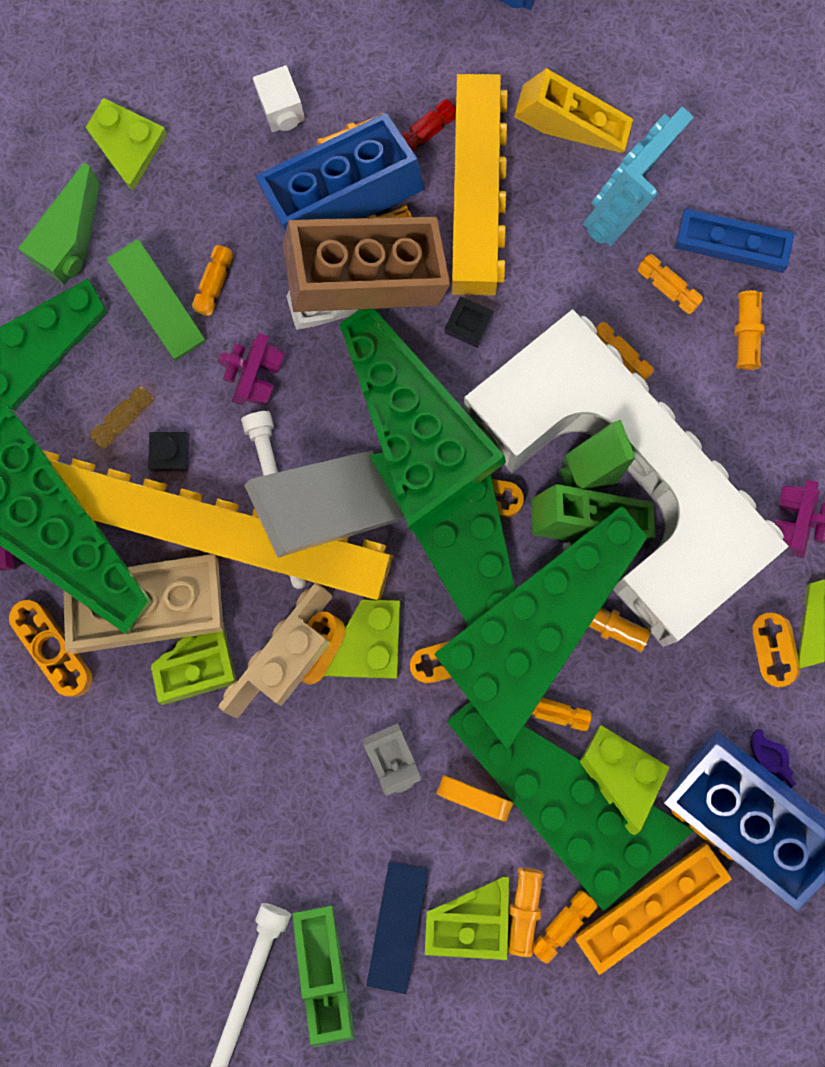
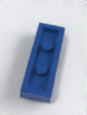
(734, 240)

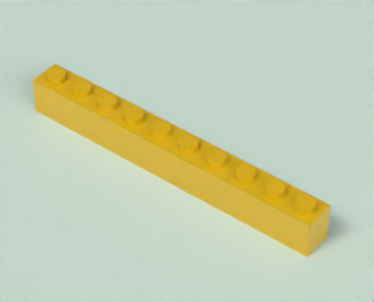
(220, 529)

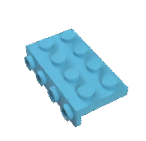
(627, 190)

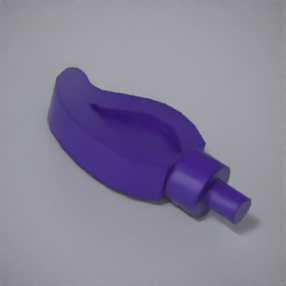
(772, 757)

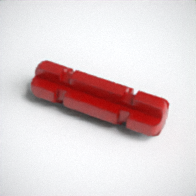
(430, 124)

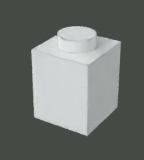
(279, 99)

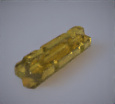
(121, 416)

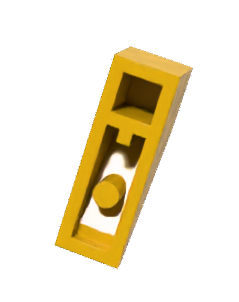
(571, 113)

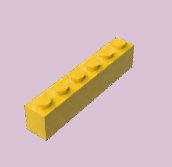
(477, 185)

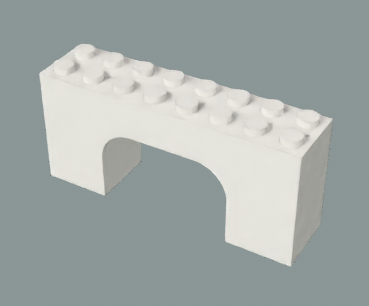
(711, 529)

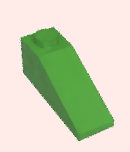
(63, 233)
(599, 460)
(572, 512)

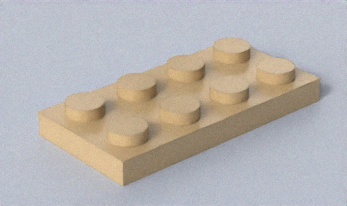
(183, 604)

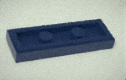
(397, 927)

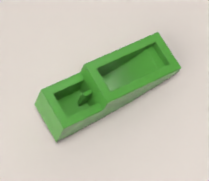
(156, 299)
(323, 977)

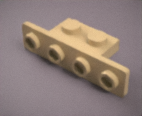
(285, 657)

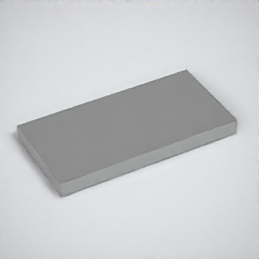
(322, 502)

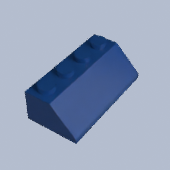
(344, 176)
(753, 819)

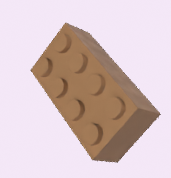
(364, 263)

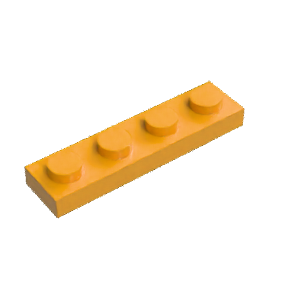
(652, 908)

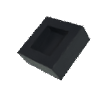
(469, 322)
(168, 451)

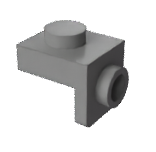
(392, 760)

